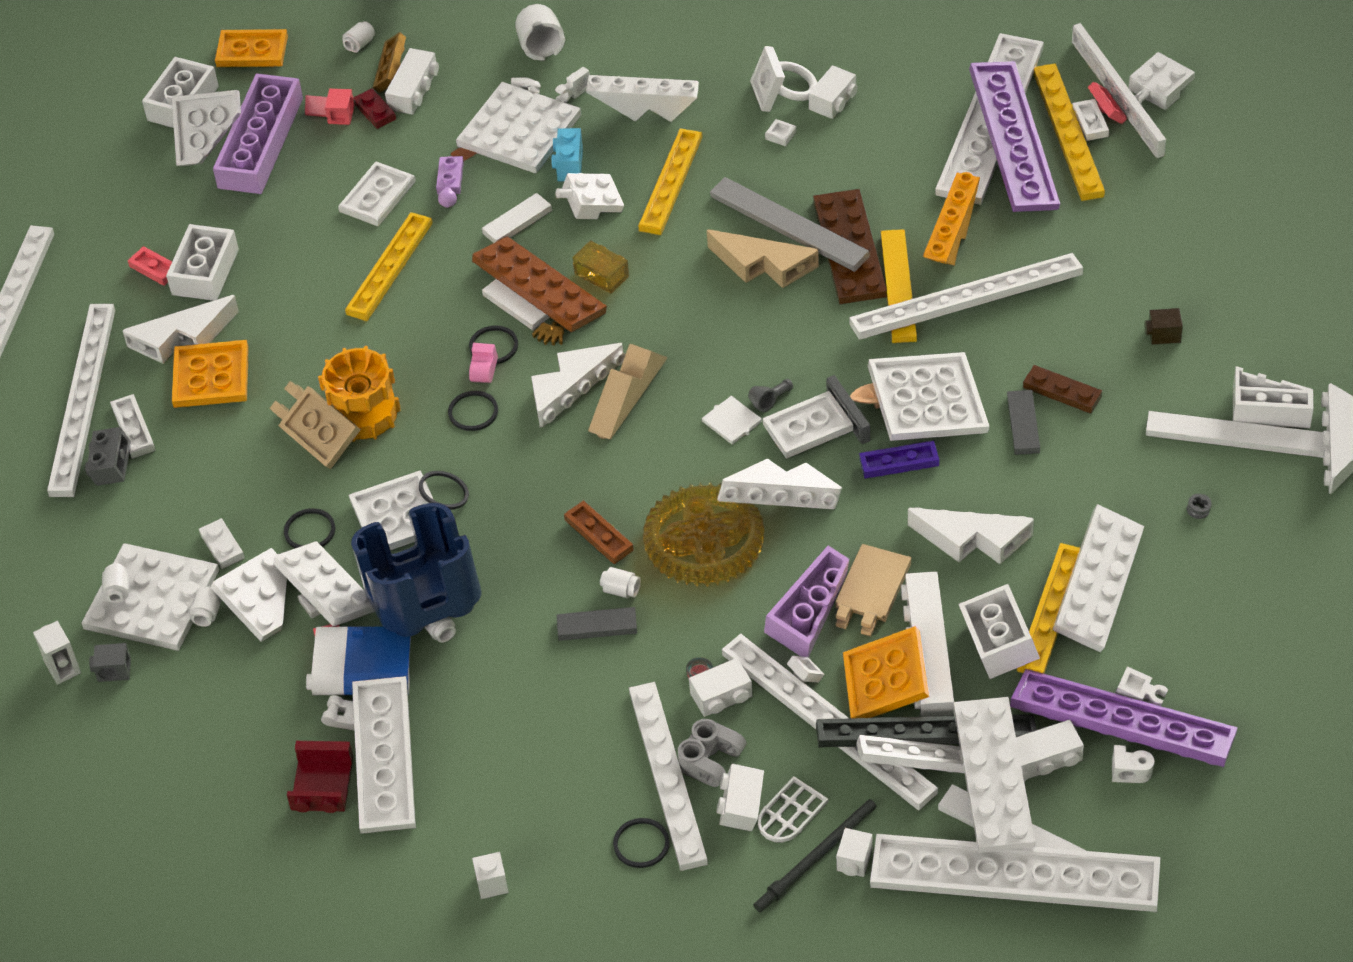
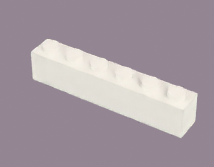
(925, 613)

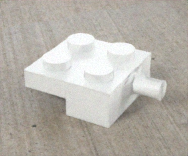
(1160, 81)
(590, 195)

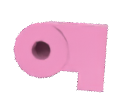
(483, 362)

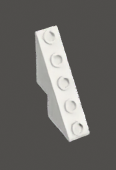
(636, 95)
(183, 328)
(577, 374)
(1338, 437)
(771, 485)
(964, 531)

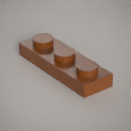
(598, 532)

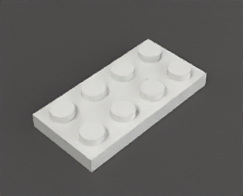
(324, 583)

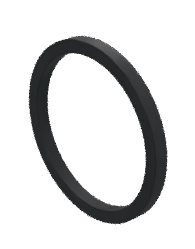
(497, 328)
(477, 427)
(448, 475)
(309, 511)
(641, 864)

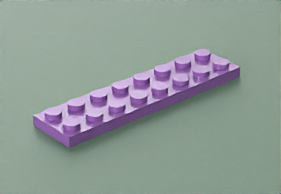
(1014, 136)
(1124, 717)

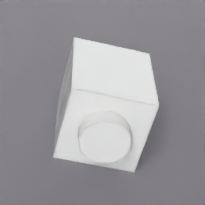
(854, 852)
(490, 875)

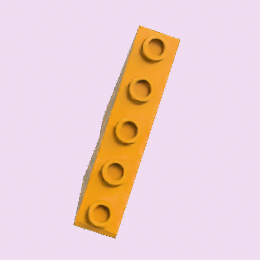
(953, 220)

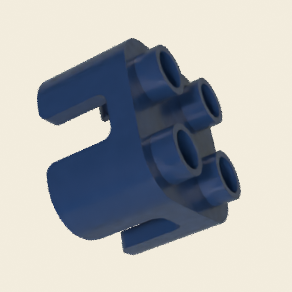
(422, 582)

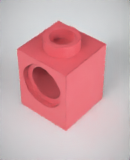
(339, 106)

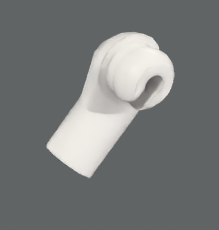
(526, 83)

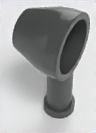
(764, 397)

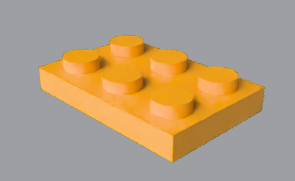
(251, 48)

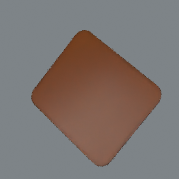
(463, 152)

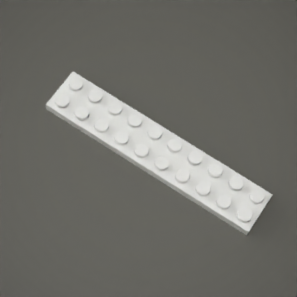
(973, 145)
(1016, 874)

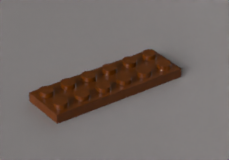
(846, 216)

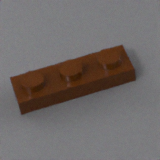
(1062, 389)

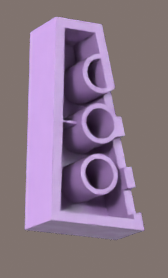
(806, 605)

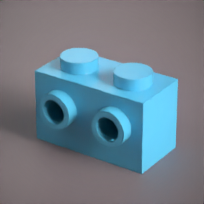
(568, 152)

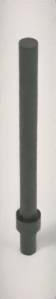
(778, 888)

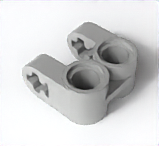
(701, 748)

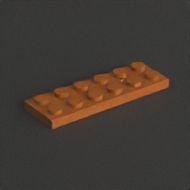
(539, 284)

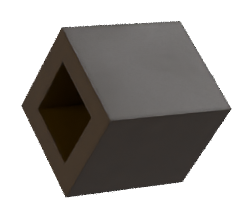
(1164, 326)

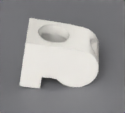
(1131, 767)

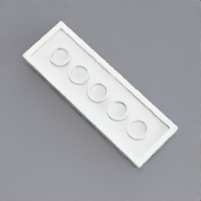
(1098, 578)
(383, 755)
(993, 775)

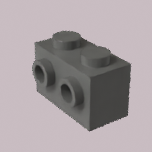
(108, 456)

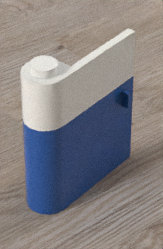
(356, 655)

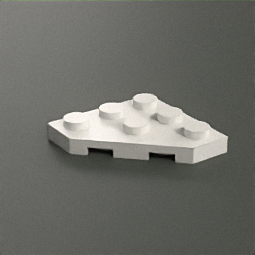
(201, 123)
(255, 594)

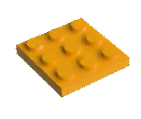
(210, 373)
(885, 674)

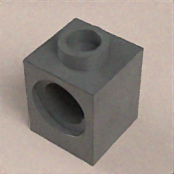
(111, 662)

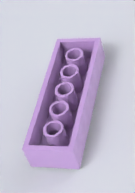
(258, 134)

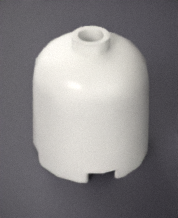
(539, 32)

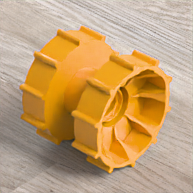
(361, 389)

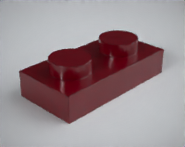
(374, 108)

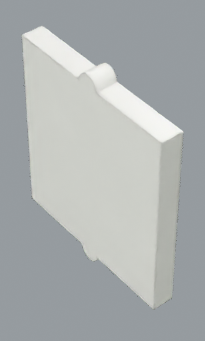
(731, 420)

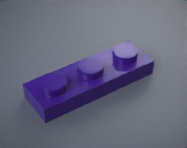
(899, 459)

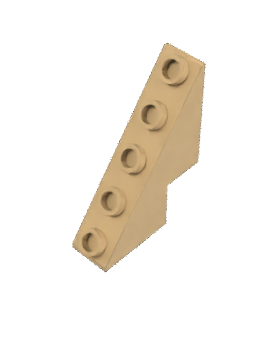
(754, 256)
(624, 389)

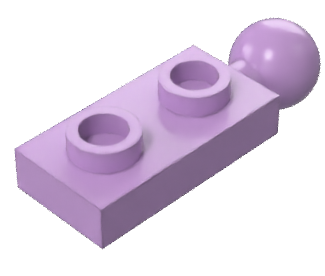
(449, 180)

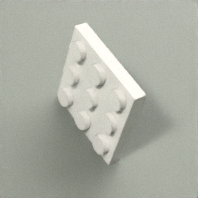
(390, 506)

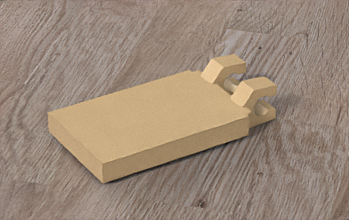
(315, 424)
(871, 587)

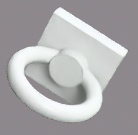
(769, 77)

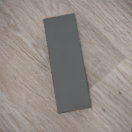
(1023, 422)
(861, 427)
(596, 623)

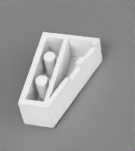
(1270, 402)

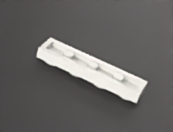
(910, 754)

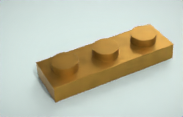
(389, 62)

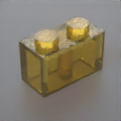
(600, 266)

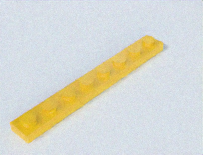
(1068, 132)

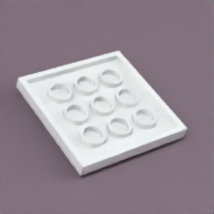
(517, 127)
(928, 396)
(157, 600)

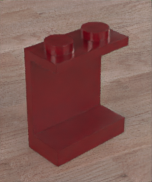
(321, 776)

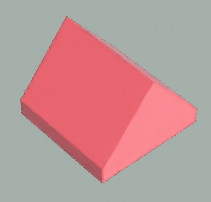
(315, 105)

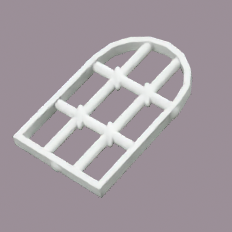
(800, 808)

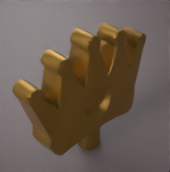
(549, 332)

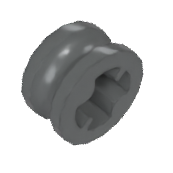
(1195, 511)

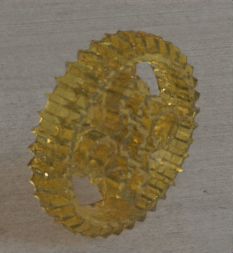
(703, 535)

